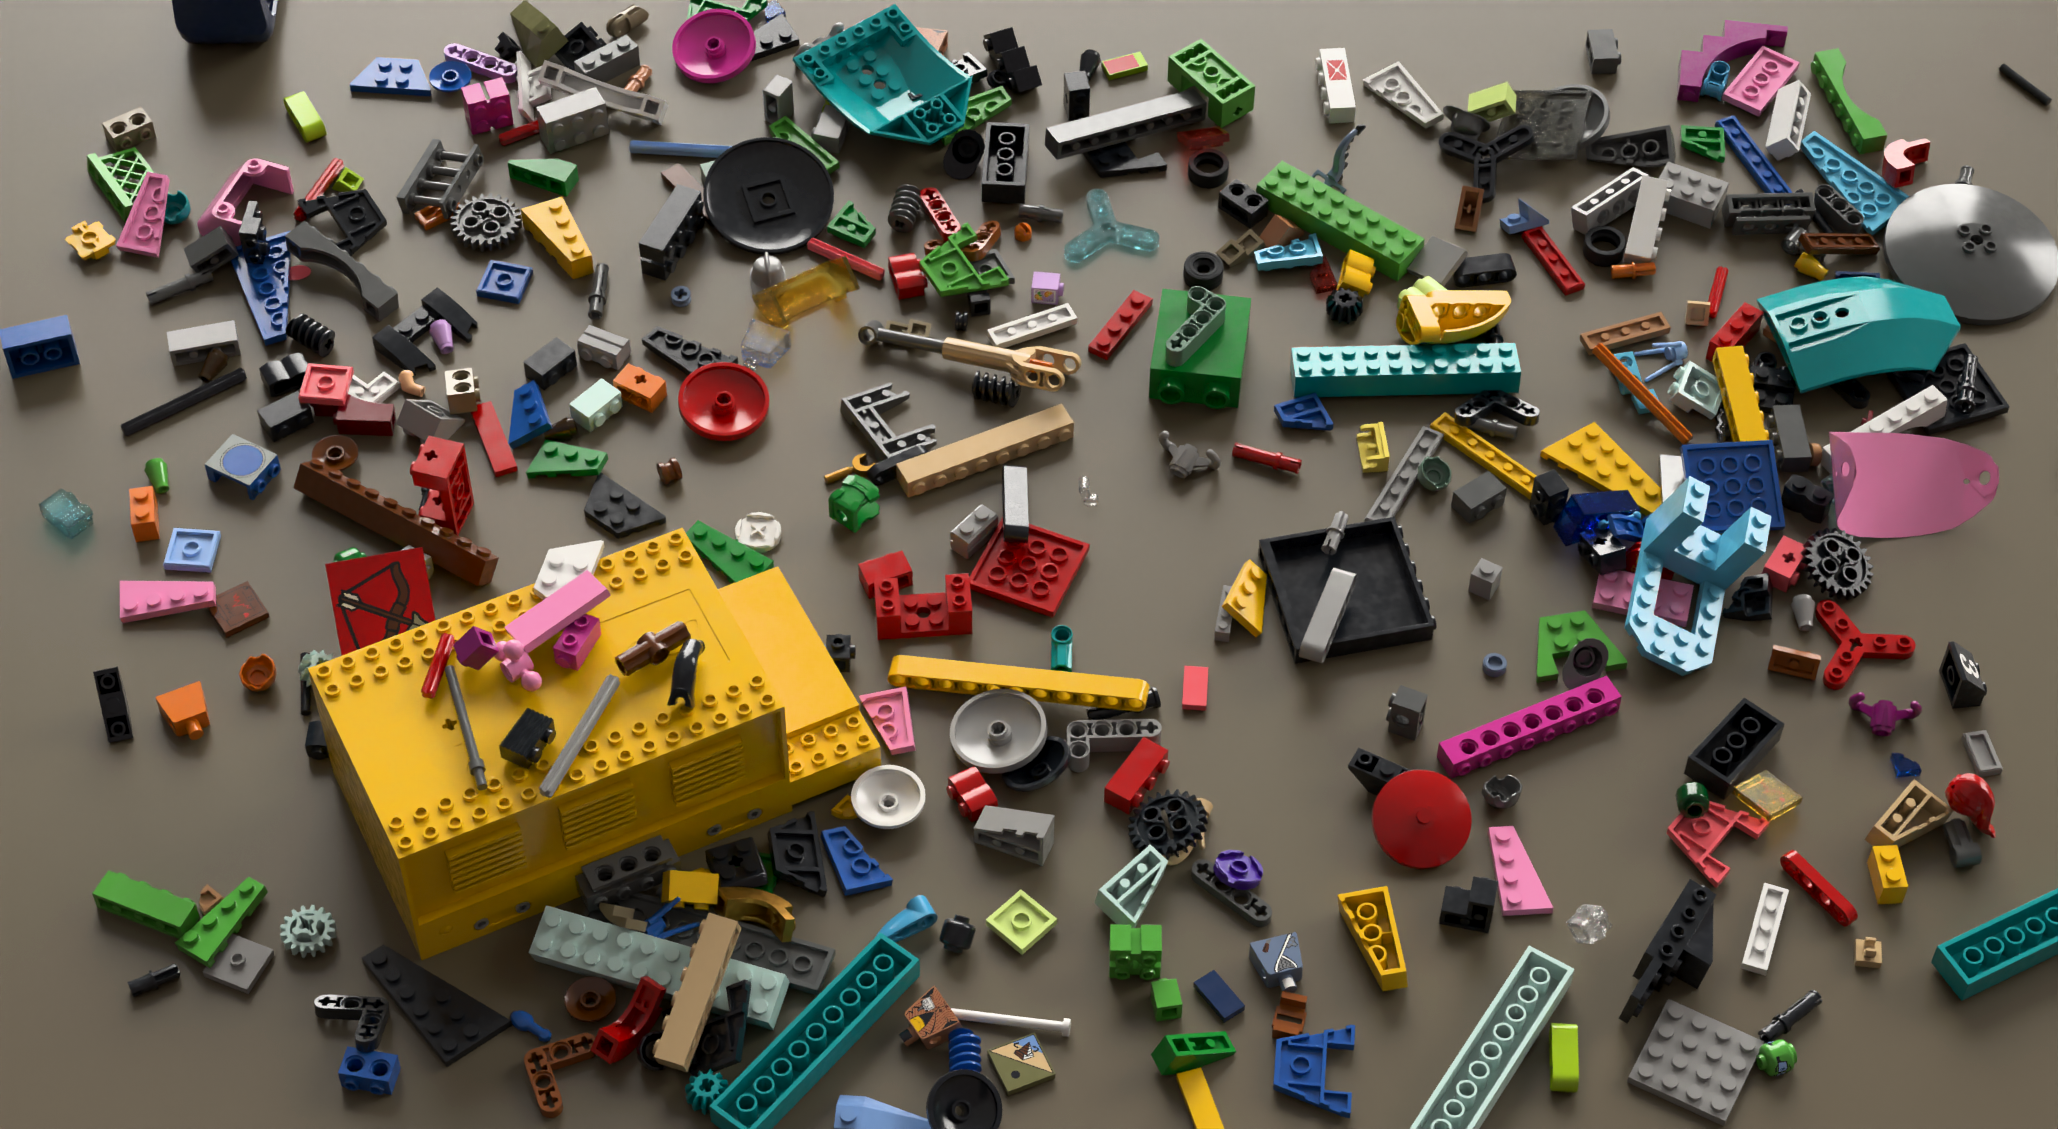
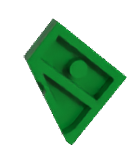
(1704, 141)
(852, 226)

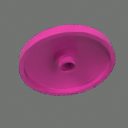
(714, 46)

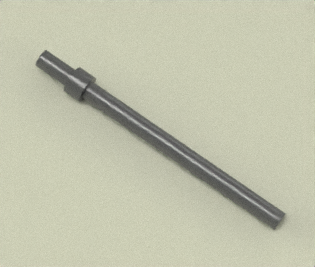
(476, 764)

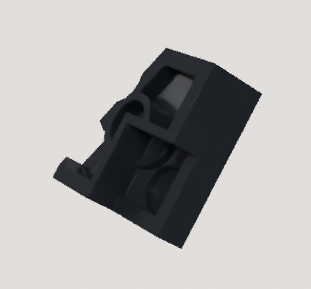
(1752, 599)

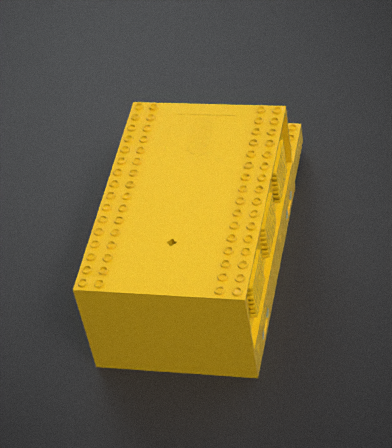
(467, 861)

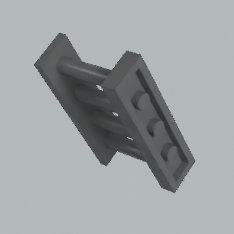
(430, 166)

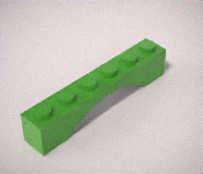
(1864, 130)

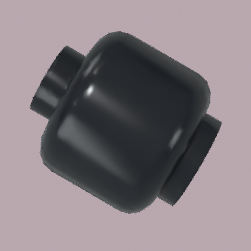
(957, 934)

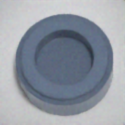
(1494, 665)

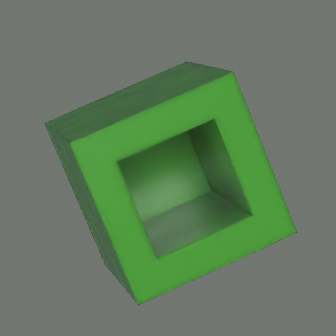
(1166, 999)

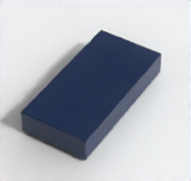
(1219, 996)

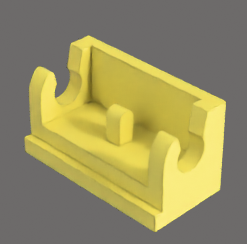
(1373, 448)

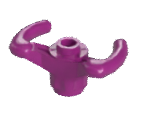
(1883, 713)

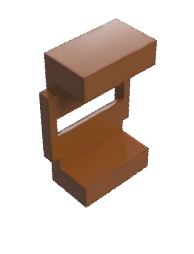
(1292, 1006)

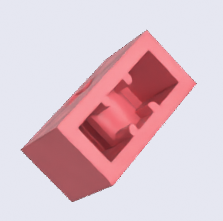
(1785, 564)

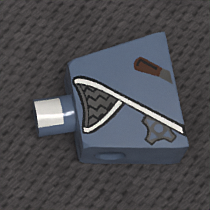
(1278, 961)

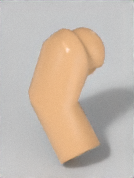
(408, 385)

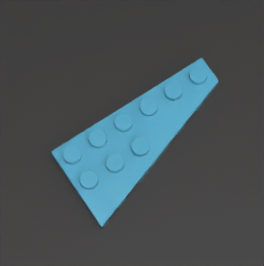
(1854, 181)

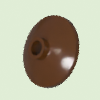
(336, 452)
(586, 991)

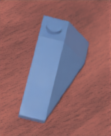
(867, 1113)

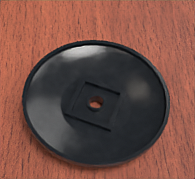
(775, 170)

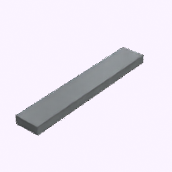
(1405, 475)

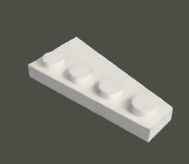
(1405, 94)

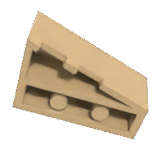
(1909, 817)

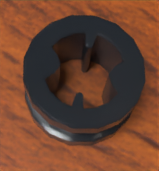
(961, 321)

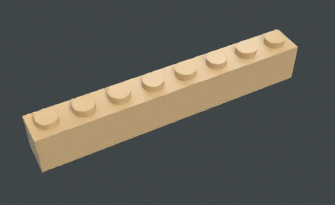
(984, 450)

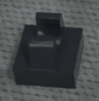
(507, 47)

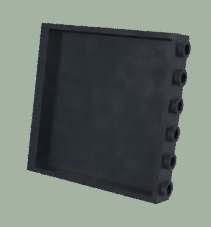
(1386, 599)

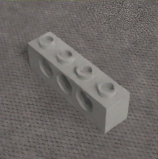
(1607, 202)

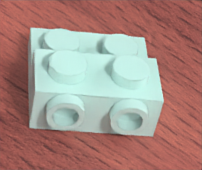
(1695, 390)

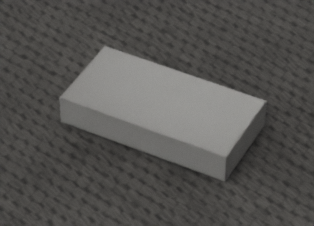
(1982, 753)

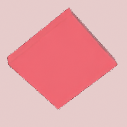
(326, 384)

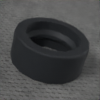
(1208, 180)
(1606, 234)

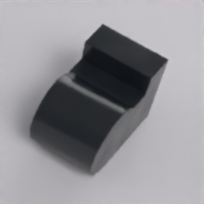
(979, 297)

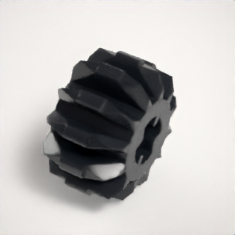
(1344, 305)

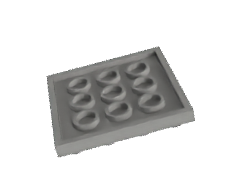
(1695, 1062)

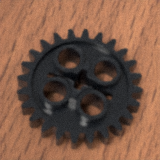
(1837, 564)
(1185, 818)

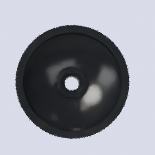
(1041, 770)
(969, 1091)

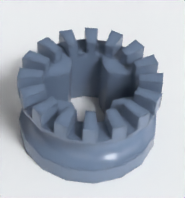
(675, 293)

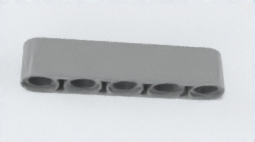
(1327, 615)

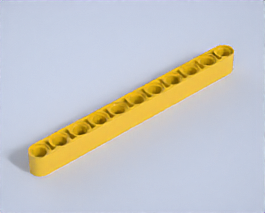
(1040, 684)

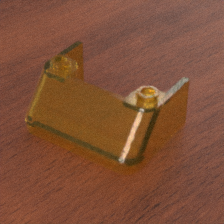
(806, 290)

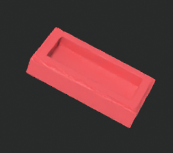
(1195, 688)

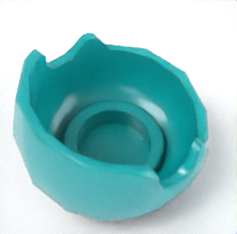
(177, 208)

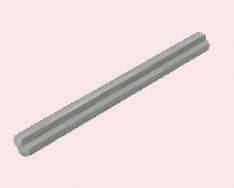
(579, 736)

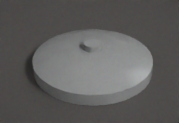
(998, 731)

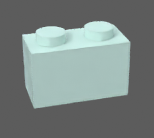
(596, 405)

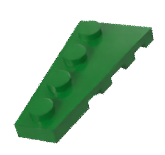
(727, 554)

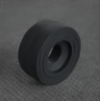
(1206, 261)

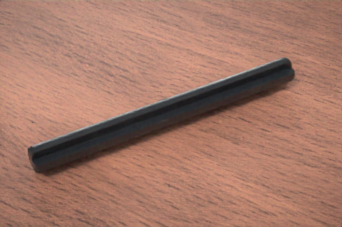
(183, 401)

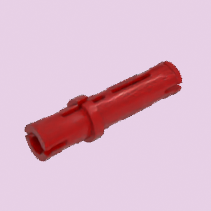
(1264, 457)

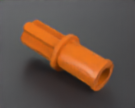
(1633, 270)

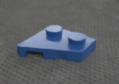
(1304, 413)

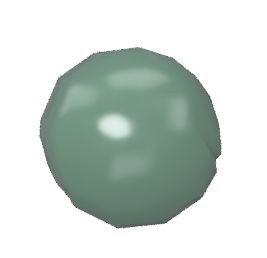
(1434, 473)

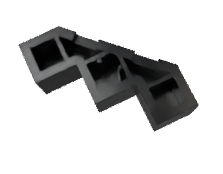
(1012, 60)

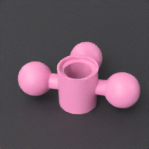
(517, 664)

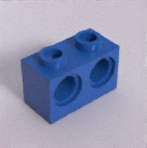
(371, 1066)

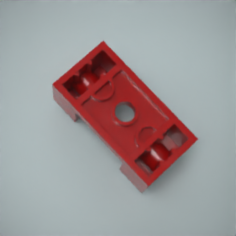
(445, 472)
(948, 611)

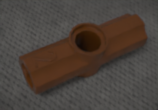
(652, 648)

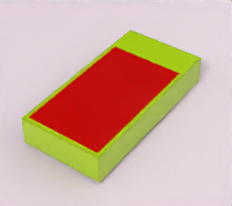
(1124, 65)

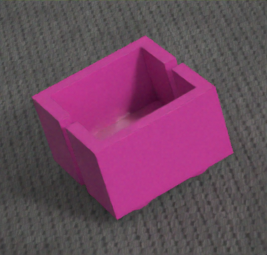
(489, 113)

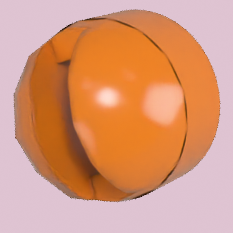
(1020, 232)

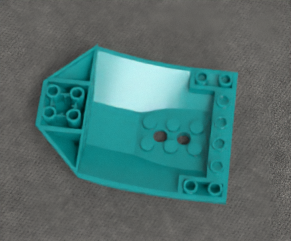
(905, 64)
(1885, 330)

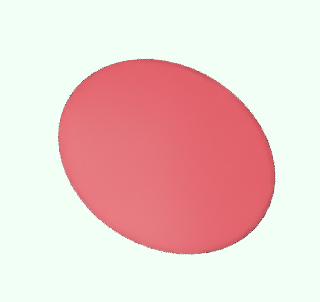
(299, 272)

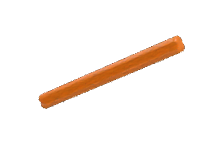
(1642, 393)

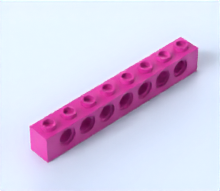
(1529, 727)

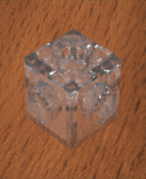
(1589, 924)

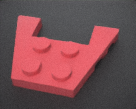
(1703, 835)

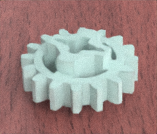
(310, 931)

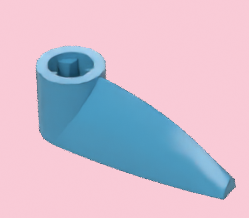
(914, 919)

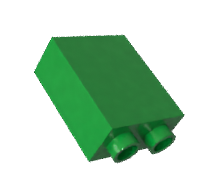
(1215, 369)

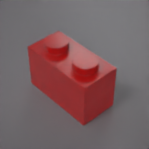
(888, 566)

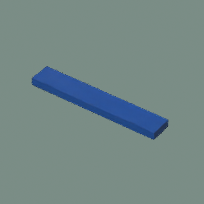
(1752, 156)

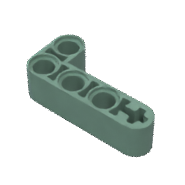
(1206, 317)

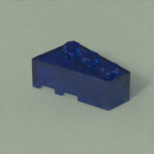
(1588, 509)

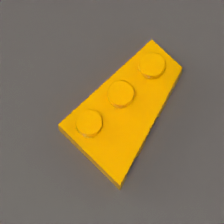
(1247, 598)

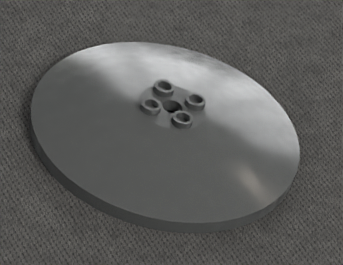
(1986, 283)

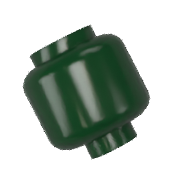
(1692, 800)

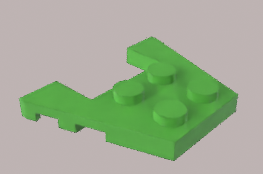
(953, 273)
(1561, 633)

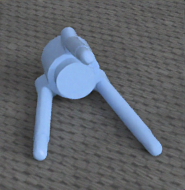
(1673, 351)

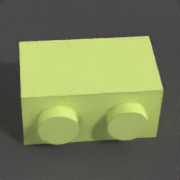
(1493, 102)

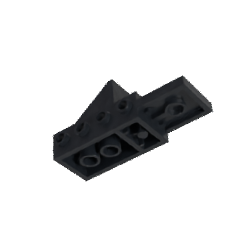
(1678, 949)

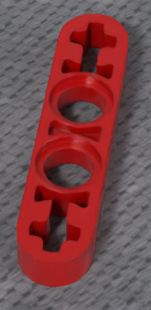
(940, 214)
(1819, 888)

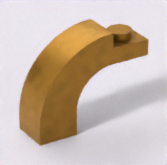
(758, 907)

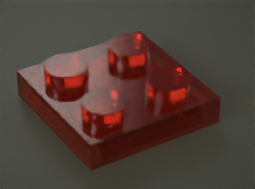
(1198, 138)

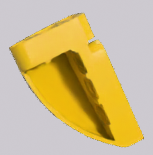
(1449, 315)

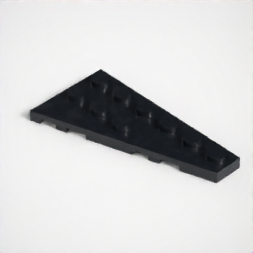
(440, 1012)

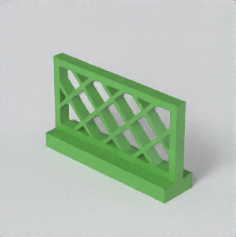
(112, 187)

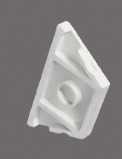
(566, 564)

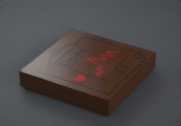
(238, 609)

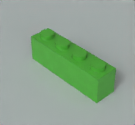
(145, 904)

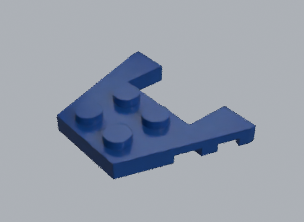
(1302, 1068)

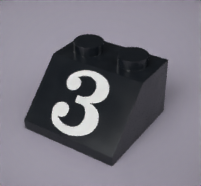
(1962, 677)

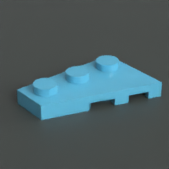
(1296, 254)

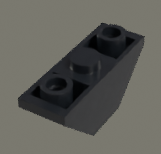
(113, 704)
(1373, 770)

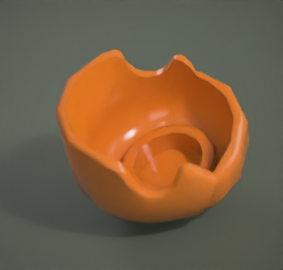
(258, 673)

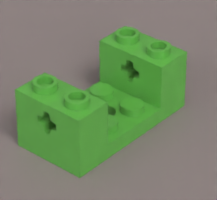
(1228, 91)

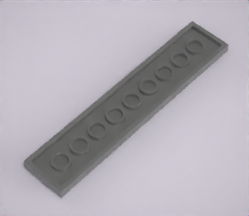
(800, 960)

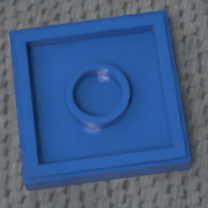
(504, 281)

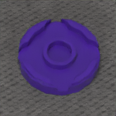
(1238, 870)

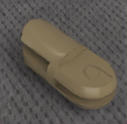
(626, 21)

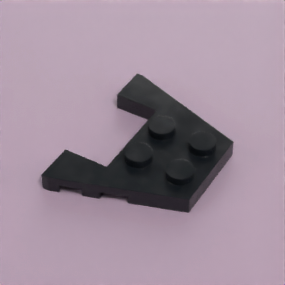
(1119, 160)
(354, 214)
(724, 1035)

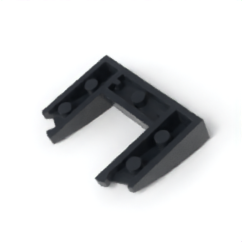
(398, 341)

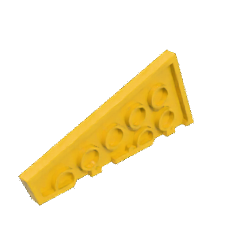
(1604, 466)

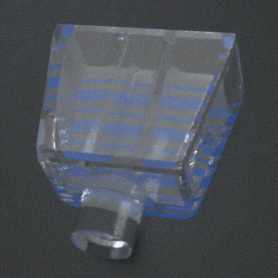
(764, 345)

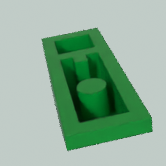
(548, 174)
(1191, 1051)

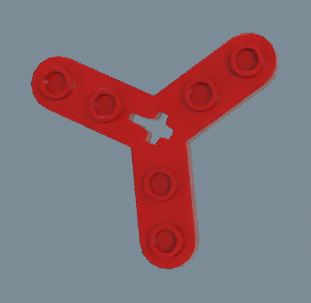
(1846, 634)

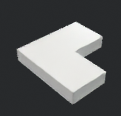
(376, 390)

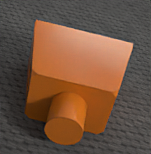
(185, 710)

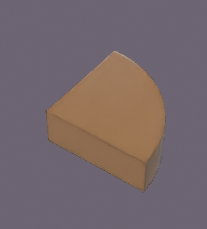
(209, 899)

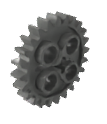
(486, 222)

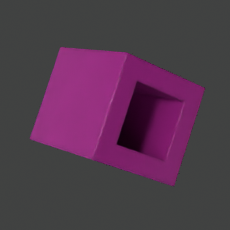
(475, 648)

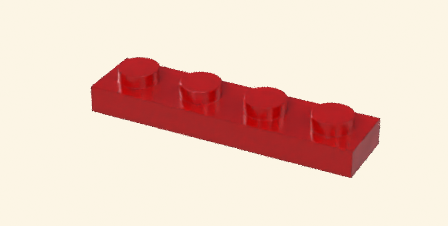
(1120, 325)

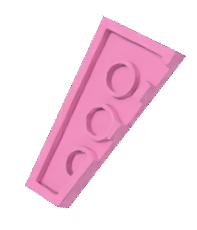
(1518, 882)

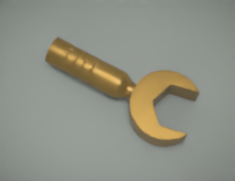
(858, 469)

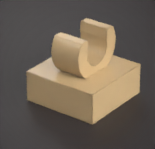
(1697, 313)
(1867, 953)

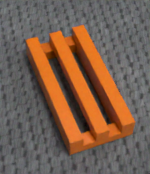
(433, 219)

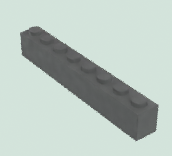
(1125, 124)

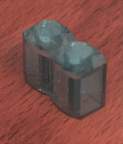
(66, 513)

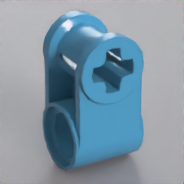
(1716, 80)

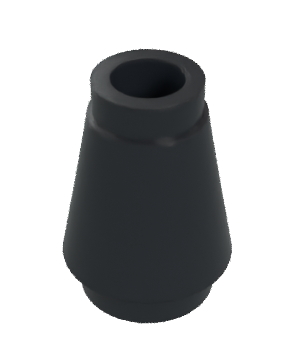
(1089, 62)

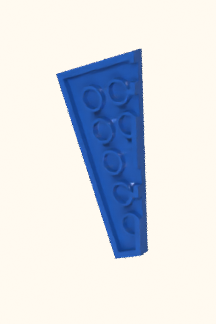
(267, 288)

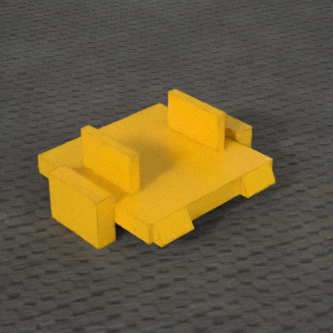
(90, 240)

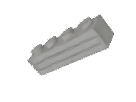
(1224, 619)

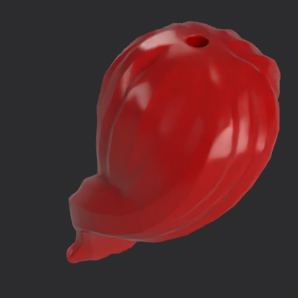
(1972, 798)

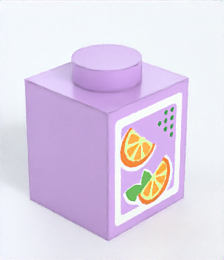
(1046, 288)

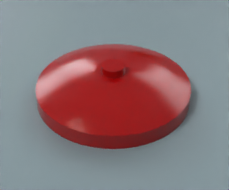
(723, 401)
(1421, 819)

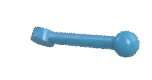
(1603, 523)

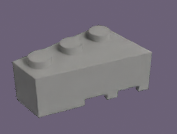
(1016, 832)

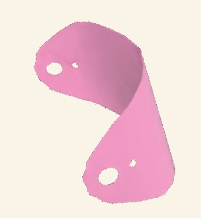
(1906, 483)

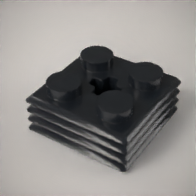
(740, 853)

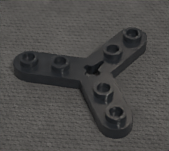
(1498, 149)

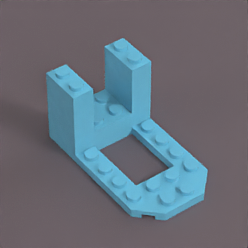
(1681, 544)

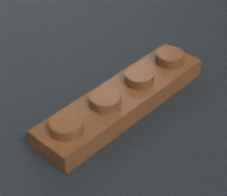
(1626, 332)

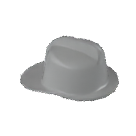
(766, 272)

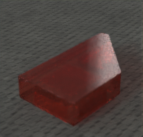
(1323, 278)

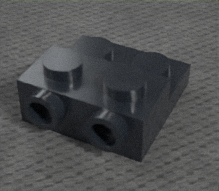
(580, 43)
(253, 235)
(1773, 386)

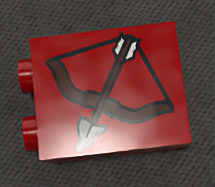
(379, 597)

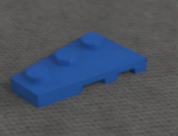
(528, 415)
(851, 864)

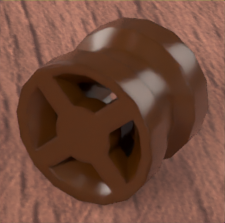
(669, 471)

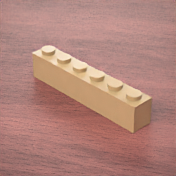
(697, 992)

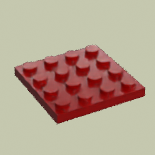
(1029, 573)

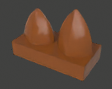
(1794, 662)

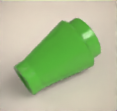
(157, 473)

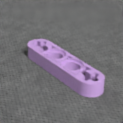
(502, 68)

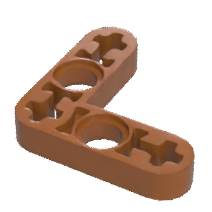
(986, 234)
(549, 1063)

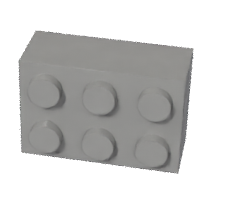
(572, 120)
(1693, 194)

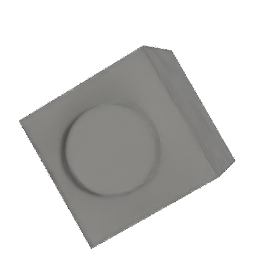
(1485, 579)

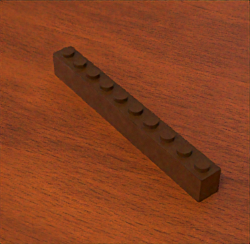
(395, 522)

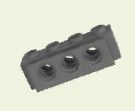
(1777, 213)
(617, 869)

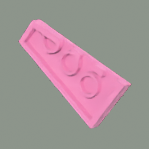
(146, 219)
(159, 598)

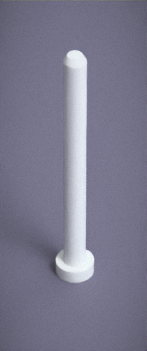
(1016, 1021)

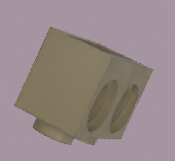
(129, 129)
(462, 390)

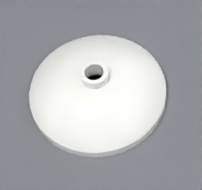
(885, 787)

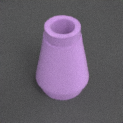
(442, 335)

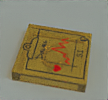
(1767, 795)

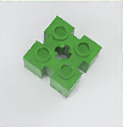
(1135, 951)

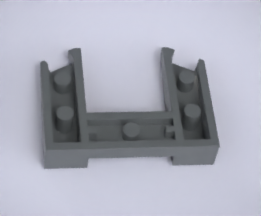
(865, 410)

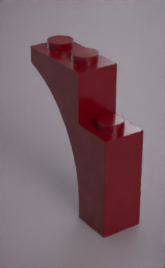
(360, 417)

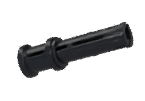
(1970, 365)
(1103, 713)

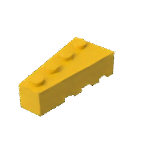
(1374, 928)

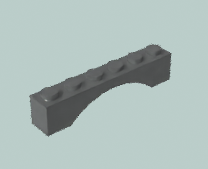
(311, 246)

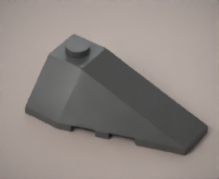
(1639, 148)

